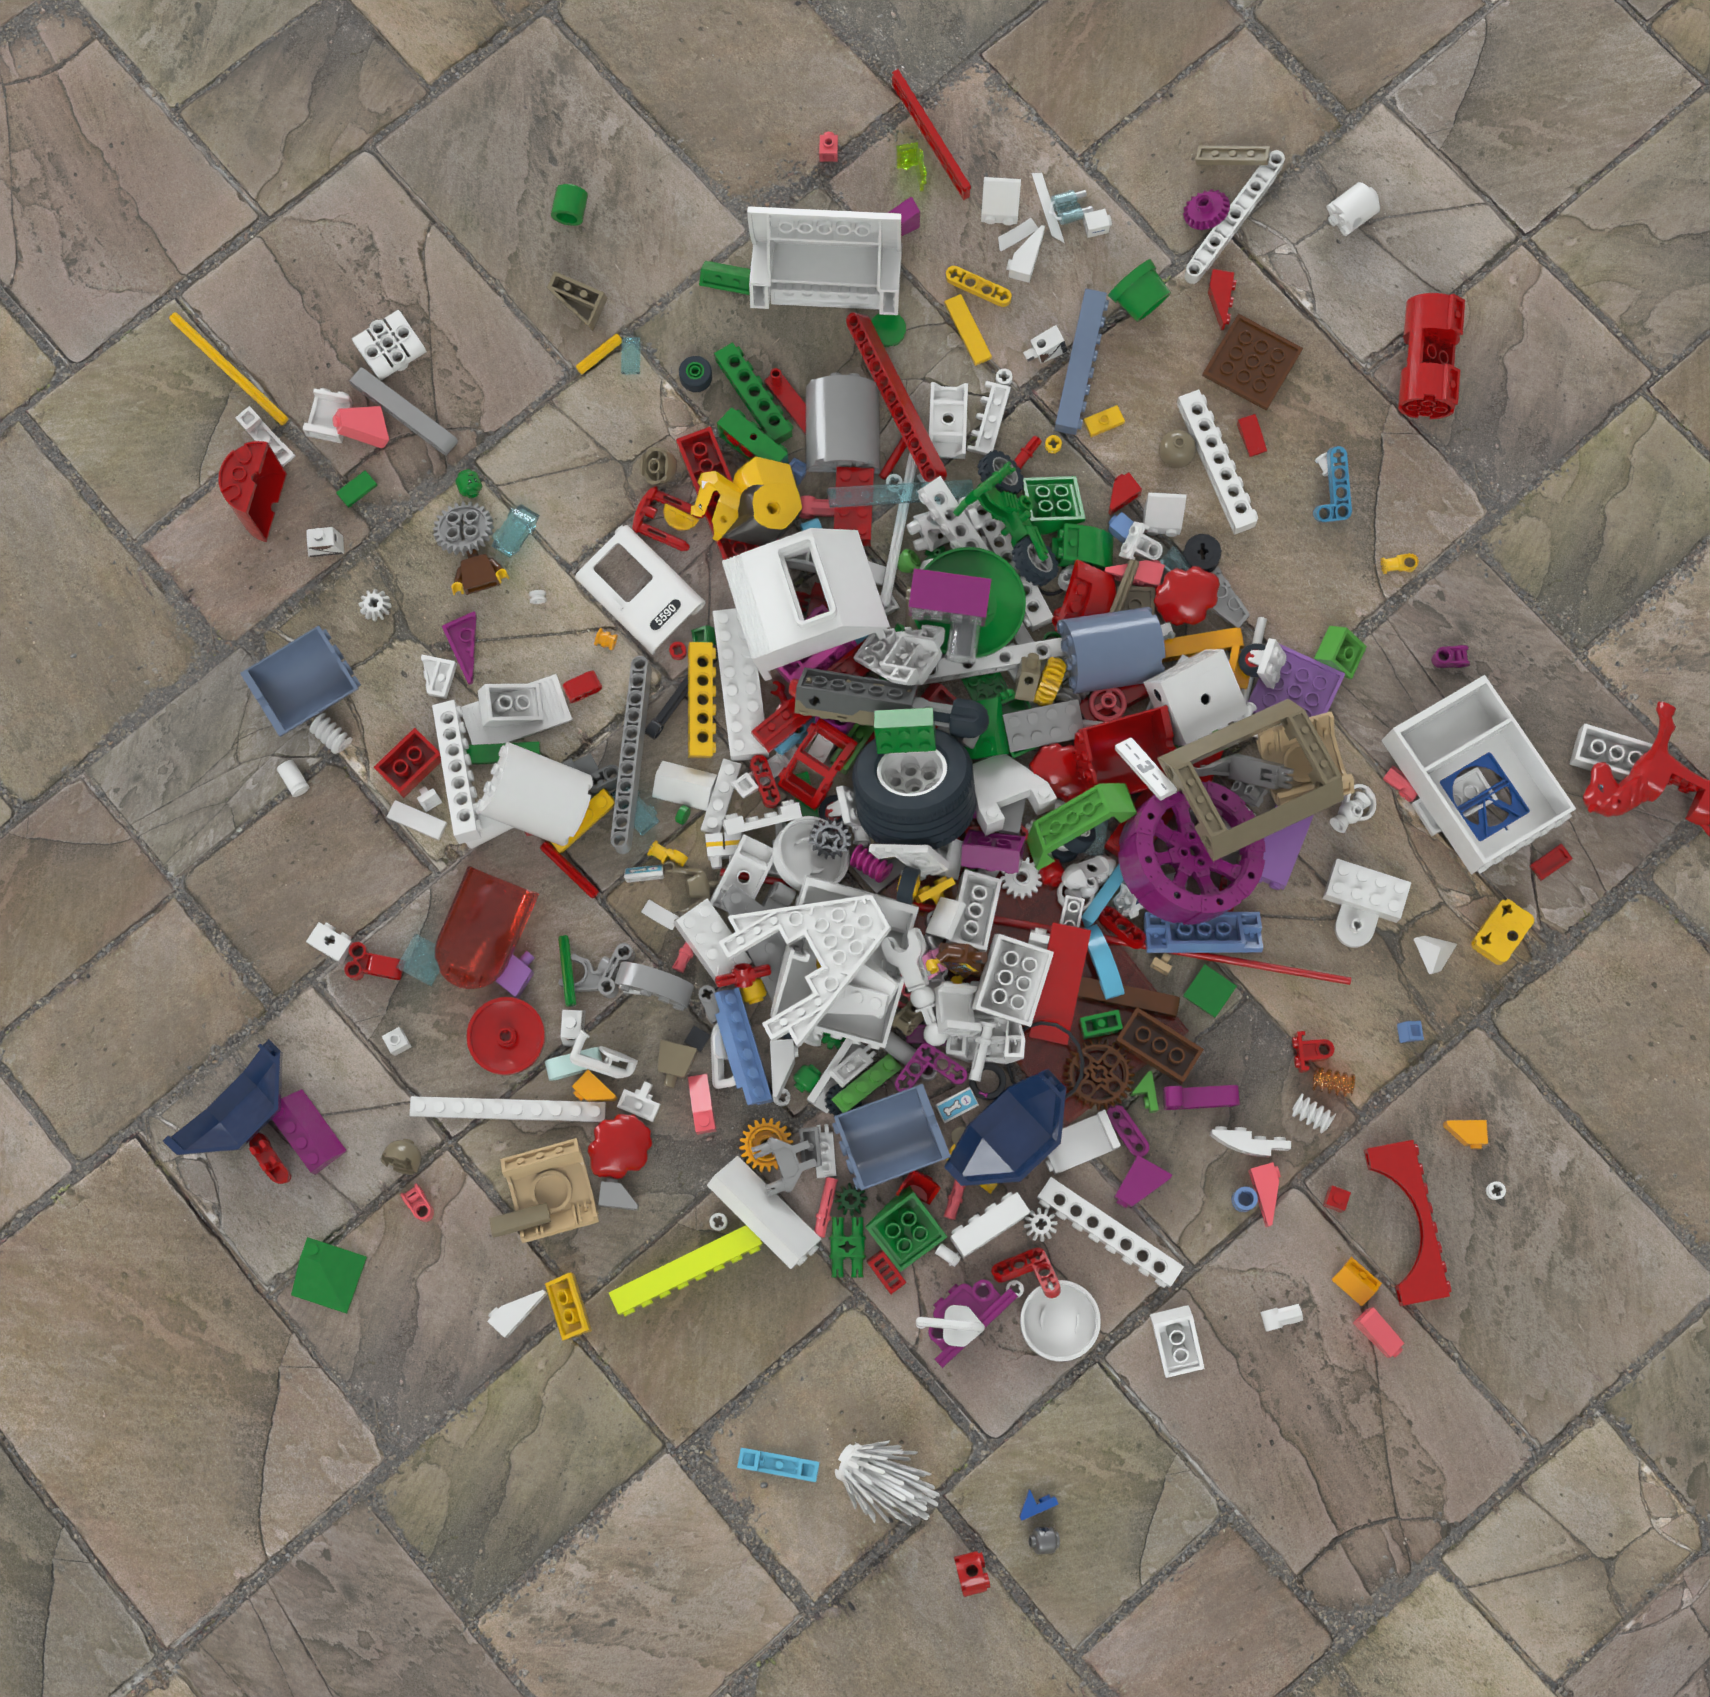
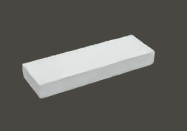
(417, 820)

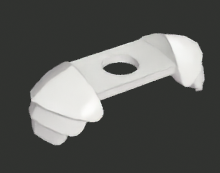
(1078, 874)

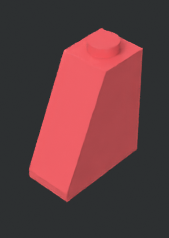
(362, 424)
(1379, 1332)

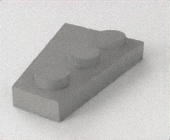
(1229, 605)

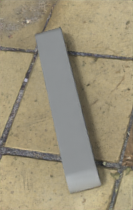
(403, 411)

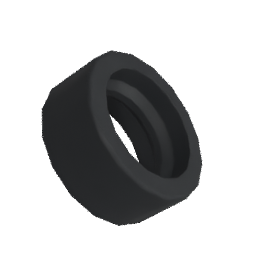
(1002, 1082)

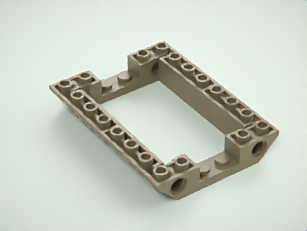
(1211, 828)

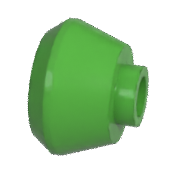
(908, 561)

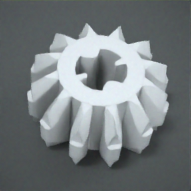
(382, 605)
(1036, 1218)

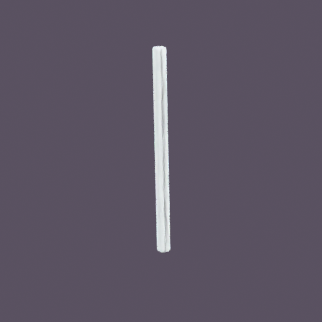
(897, 537)

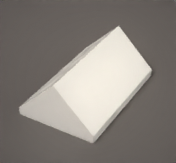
(684, 785)

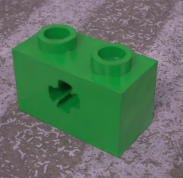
(1100, 1024)

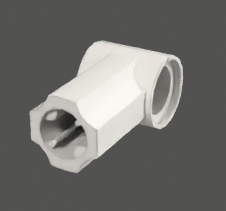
(1277, 1318)

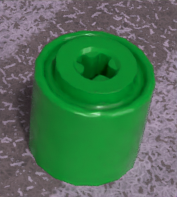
(569, 204)

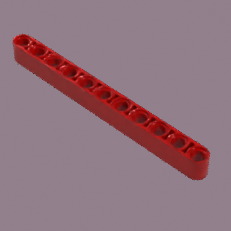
(896, 397)

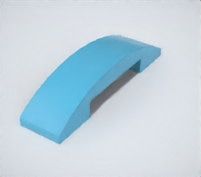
(1104, 964)
(778, 1464)

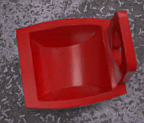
(922, 1185)

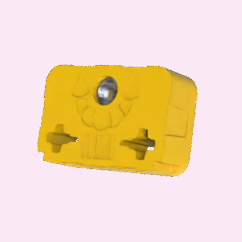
(1498, 927)

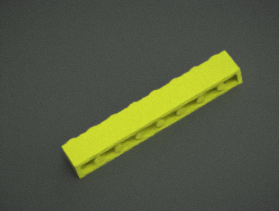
(684, 1269)

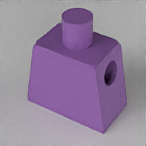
(517, 974)

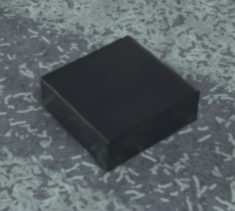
(697, 1038)

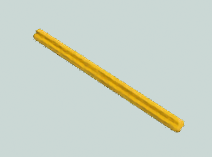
(228, 368)

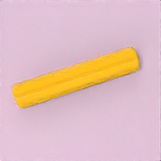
(599, 353)

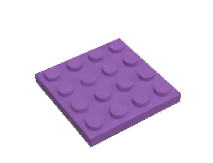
(1303, 682)

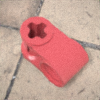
(416, 1200)

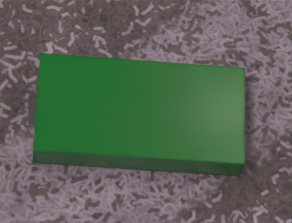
(356, 489)

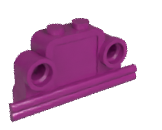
(981, 1299)

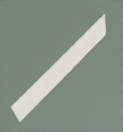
(1045, 201)

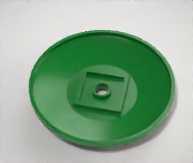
(1005, 601)

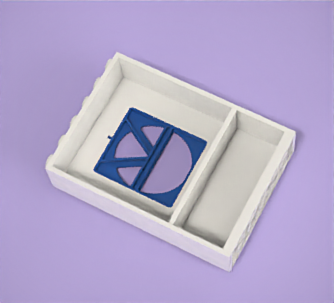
(1480, 731)

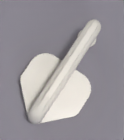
(718, 1055)
(602, 1066)
(959, 1325)

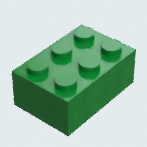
(905, 730)

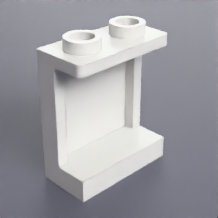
(321, 416)
(954, 1009)

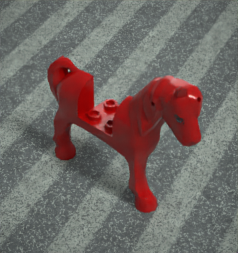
(1649, 779)

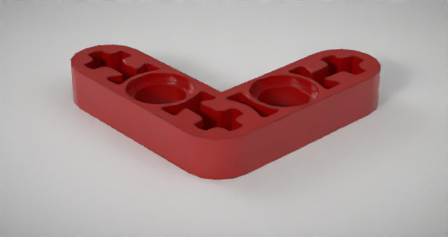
(1035, 1265)

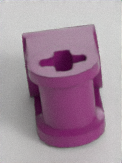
(1455, 657)

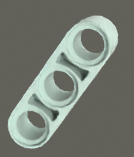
(562, 1067)

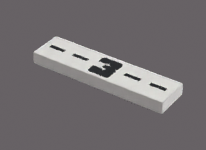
(1145, 769)

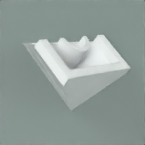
(1434, 952)

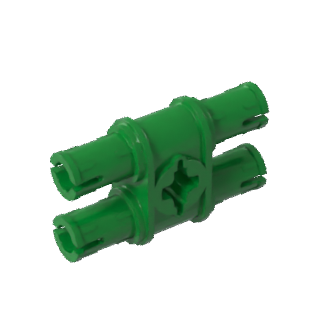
(856, 1254)

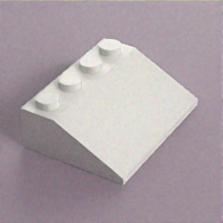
(1012, 980)

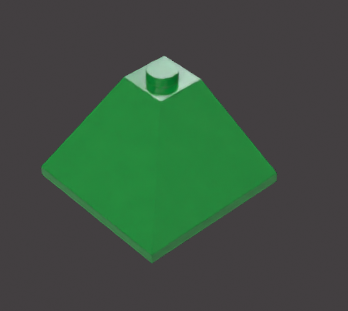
(1054, 502)
(905, 1229)
(327, 1275)

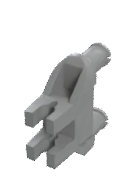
(787, 1162)

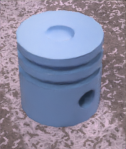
(1244, 1199)

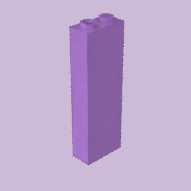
(1281, 853)

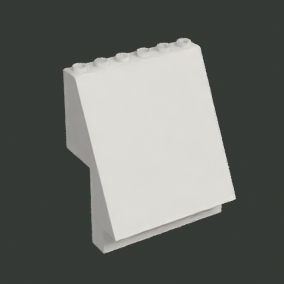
(801, 961)

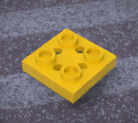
(935, 891)

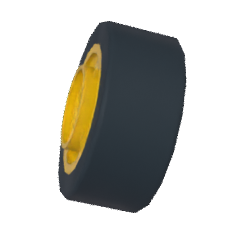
(908, 885)

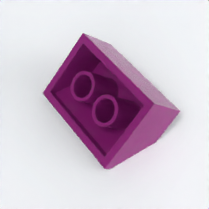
(993, 851)

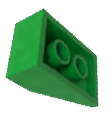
(994, 739)

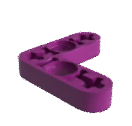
(925, 1062)

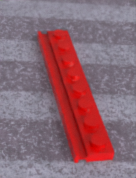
(931, 135)
(786, 722)

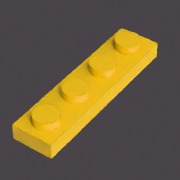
(597, 808)

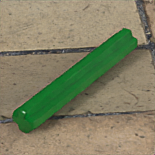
(567, 971)

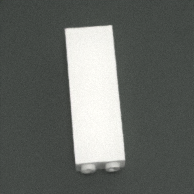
(765, 1215)

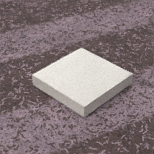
(945, 918)

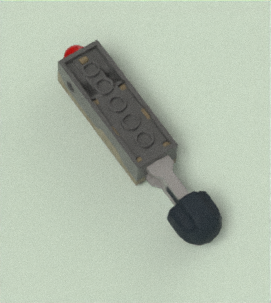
(857, 697)

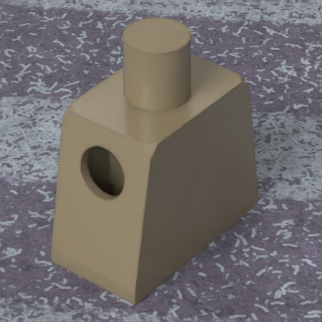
(1029, 672)
(675, 1061)

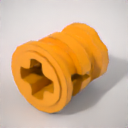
(605, 639)

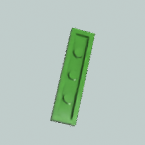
(866, 1083)

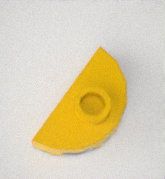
(678, 519)

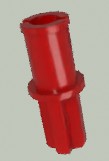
(1027, 451)

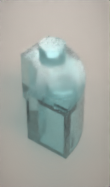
(515, 530)
(645, 815)

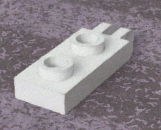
(852, 1066)
(828, 1166)

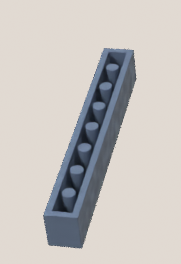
(1080, 362)

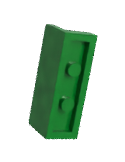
(725, 277)

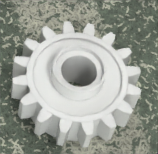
(1022, 888)

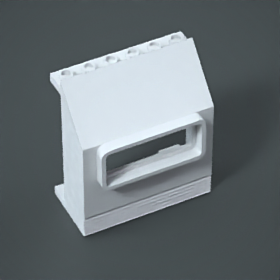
(771, 607)

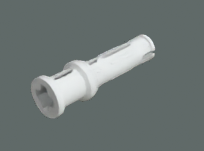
(983, 1042)

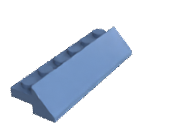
(1224, 934)
(742, 1047)

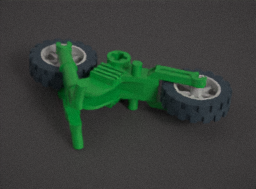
(997, 495)

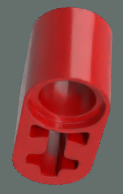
(582, 686)

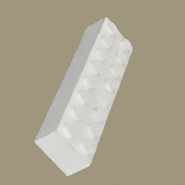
(739, 686)

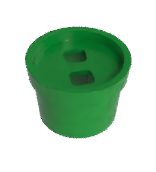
(1140, 291)

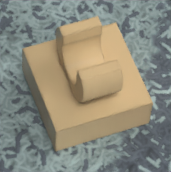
(1161, 965)

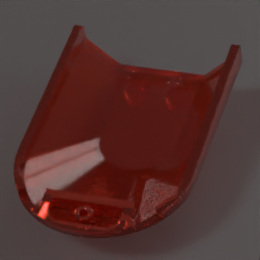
(482, 929)

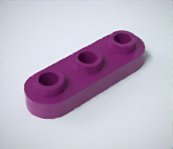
(1134, 1138)

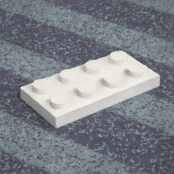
(1464, 788)

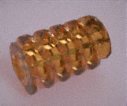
(1333, 1081)

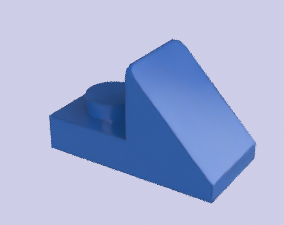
(1030, 1507)

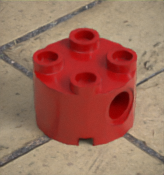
(975, 1584)

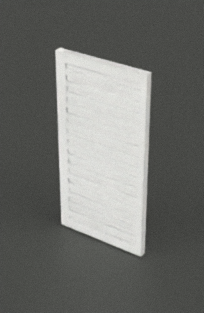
(554, 714)

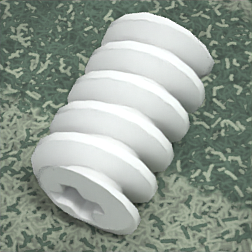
(329, 735)
(1312, 1113)

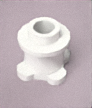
(860, 836)

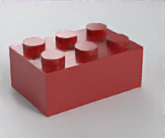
(408, 763)

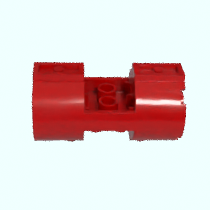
(1432, 331)

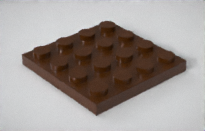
(1252, 362)

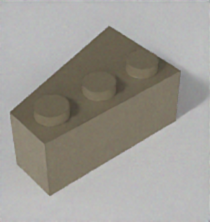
(579, 298)

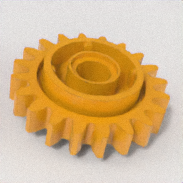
(759, 1134)

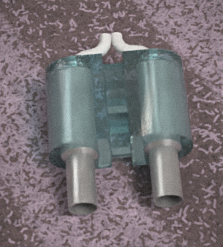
(1067, 206)

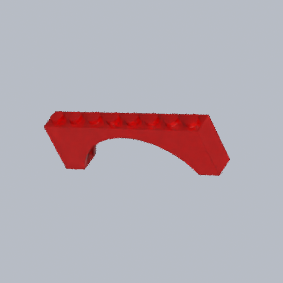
(1401, 1165)

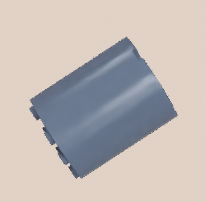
(1112, 649)
(300, 680)
(890, 1137)

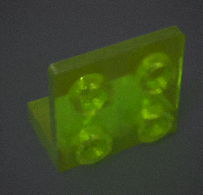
(910, 155)

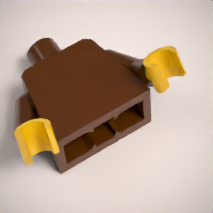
(478, 574)

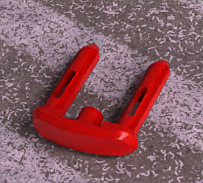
(644, 509)

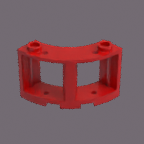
(801, 789)

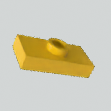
(1104, 421)

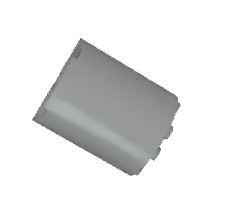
(842, 423)

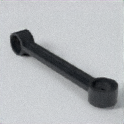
(657, 724)

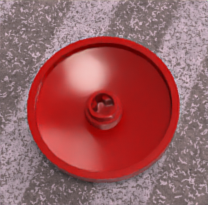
(505, 1036)

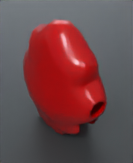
(1186, 595)
(1058, 768)
(619, 1146)

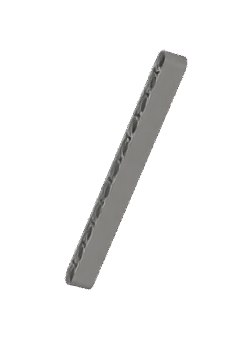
(631, 762)

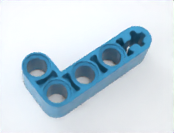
(1334, 484)

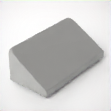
(812, 1135)

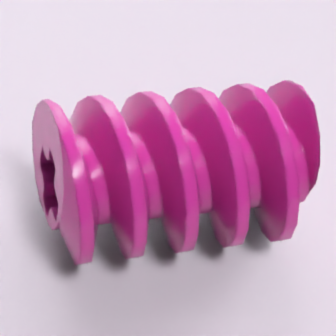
(870, 866)

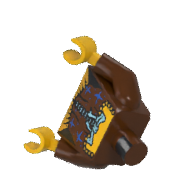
(959, 959)

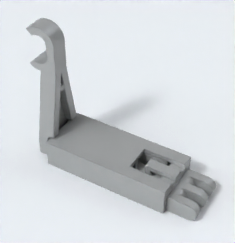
(1250, 771)

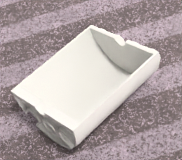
(536, 795)

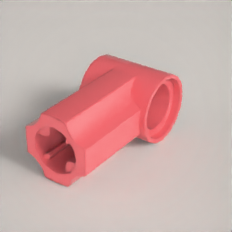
(815, 507)
(1399, 782)

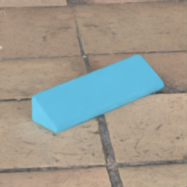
(1102, 897)

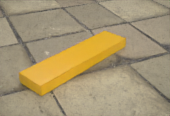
(968, 330)

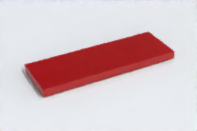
(1061, 983)

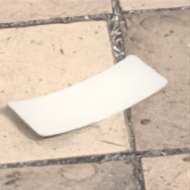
(659, 914)

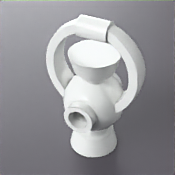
(1352, 811)
(1086, 892)

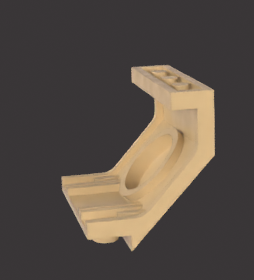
(1276, 747)
(552, 1176)

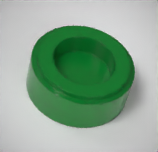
(682, 814)

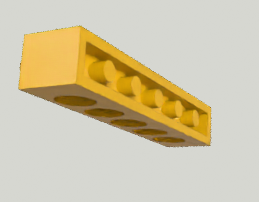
(696, 651)

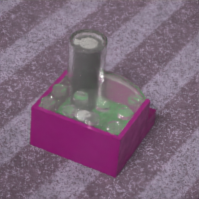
(952, 601)

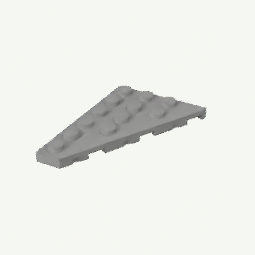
(767, 951)

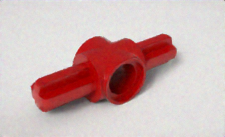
(743, 975)

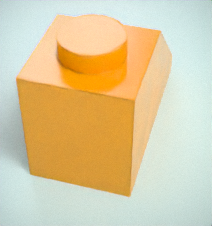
(592, 1089)
(1468, 1132)

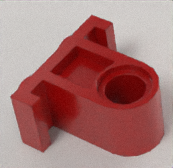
(1309, 1051)

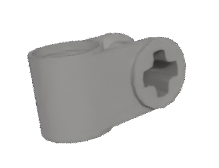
(710, 1005)

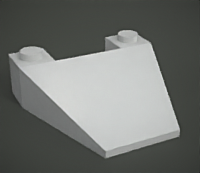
(1002, 782)

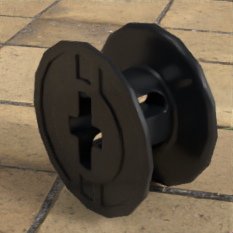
(1211, 550)

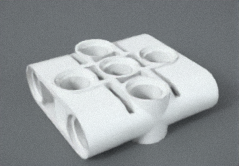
(398, 327)

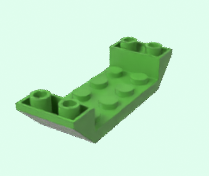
(1077, 818)

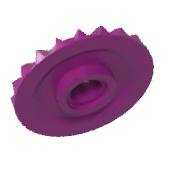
(1206, 210)

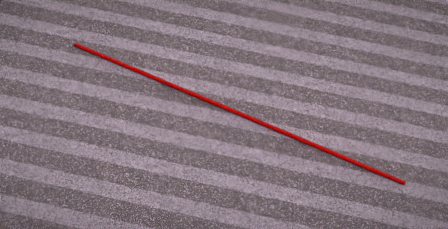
(1116, 940)

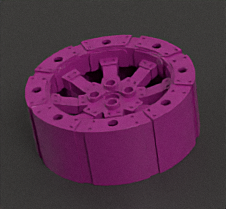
(1157, 891)

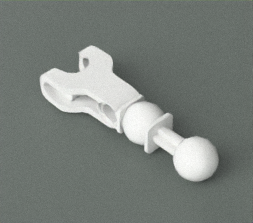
(916, 980)

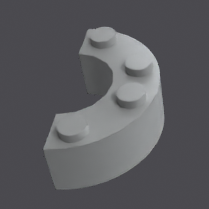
(654, 982)

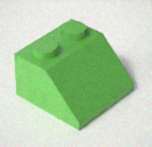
(1341, 650)

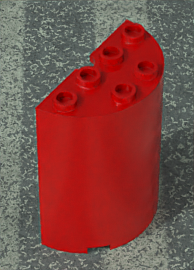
(251, 484)
(1096, 750)

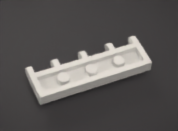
(990, 419)

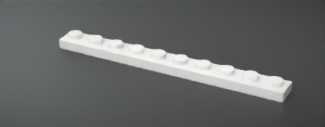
(507, 1109)

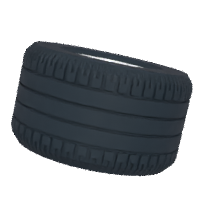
(915, 794)

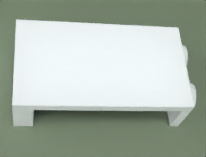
(1083, 1143)

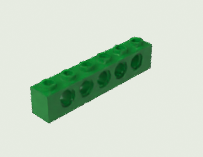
(732, 354)

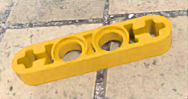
(979, 284)

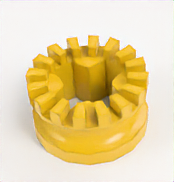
(1056, 439)

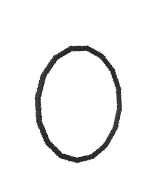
(1075, 1042)

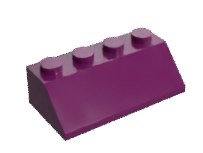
(308, 1132)

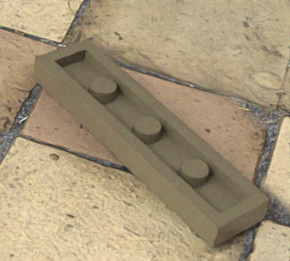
(1232, 155)

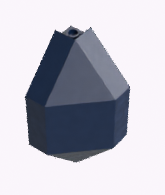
(238, 1111)
(1011, 1133)

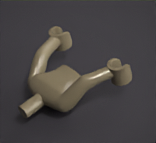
(696, 886)

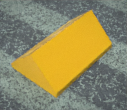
(568, 1306)

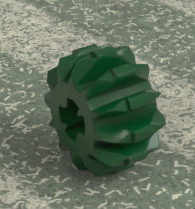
(845, 1204)

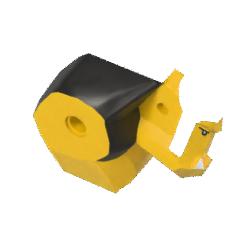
(754, 506)

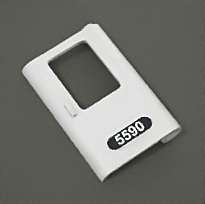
(657, 607)

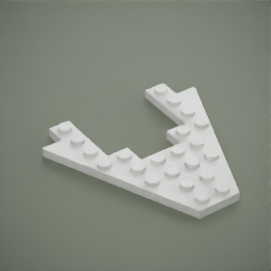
(842, 938)

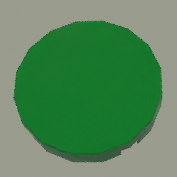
(889, 328)

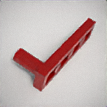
(787, 397)

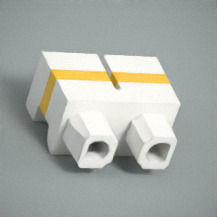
(716, 849)

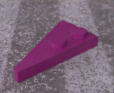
(461, 637)

